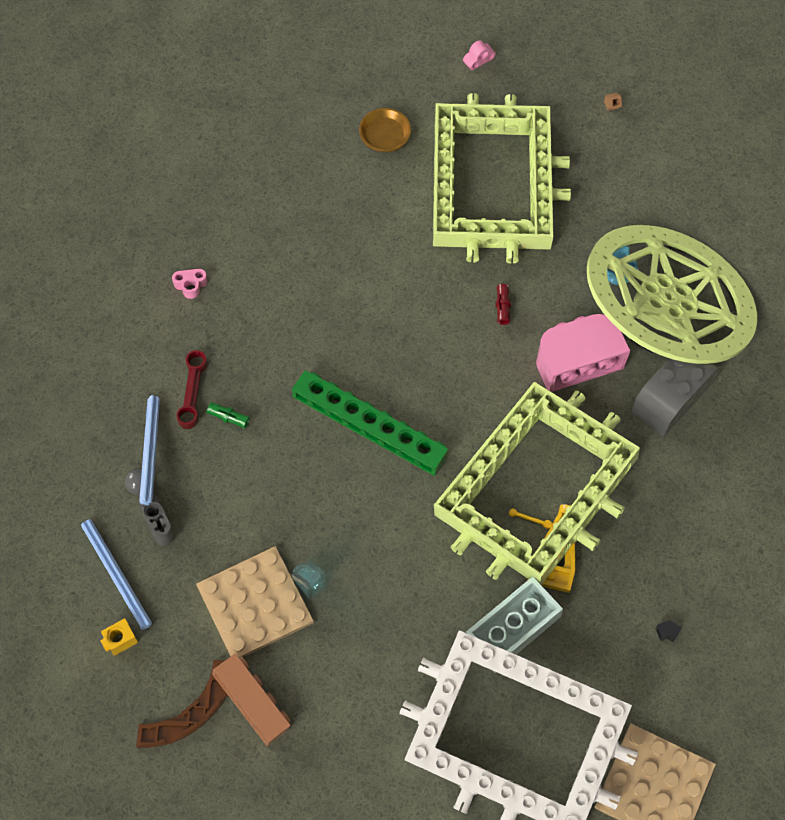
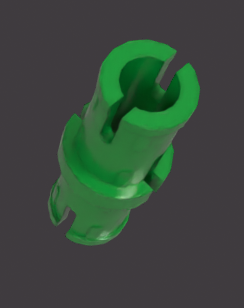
(229, 416)

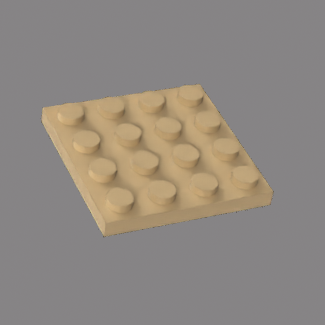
(254, 603)
(660, 784)

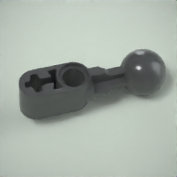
(133, 485)

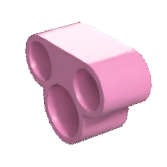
(478, 55)
(188, 278)

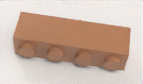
(251, 699)

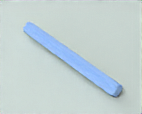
(149, 451)
(116, 574)

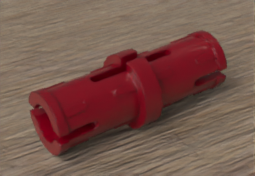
(503, 304)

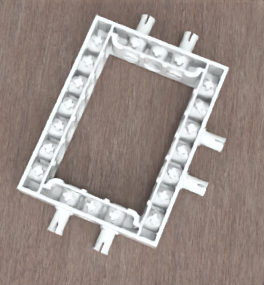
(475, 779)

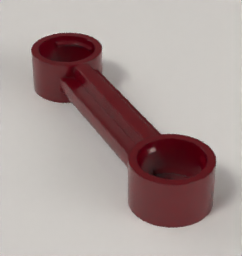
(191, 389)

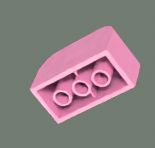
(580, 351)

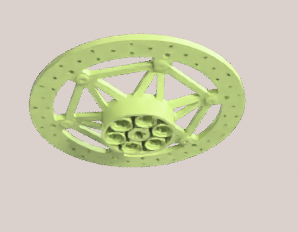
(669, 301)

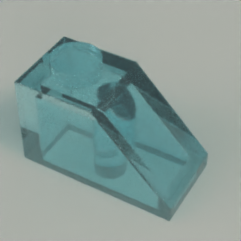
(309, 578)

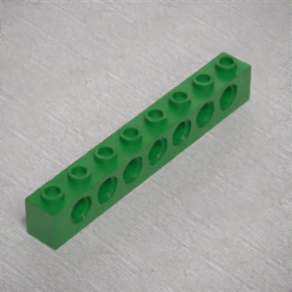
(321, 402)

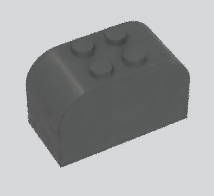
(672, 393)

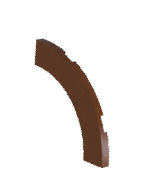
(188, 721)

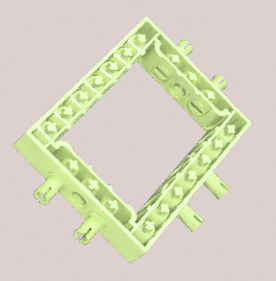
(483, 233)
(598, 438)

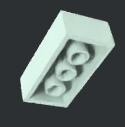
(518, 618)

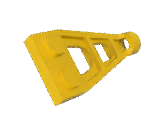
(562, 577)

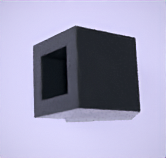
(668, 630)

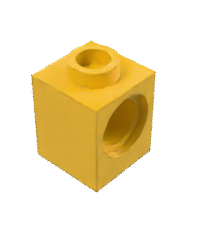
(118, 628)

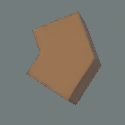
(610, 98)

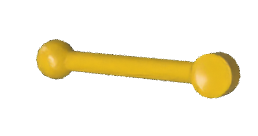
(547, 524)

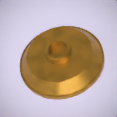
(384, 130)

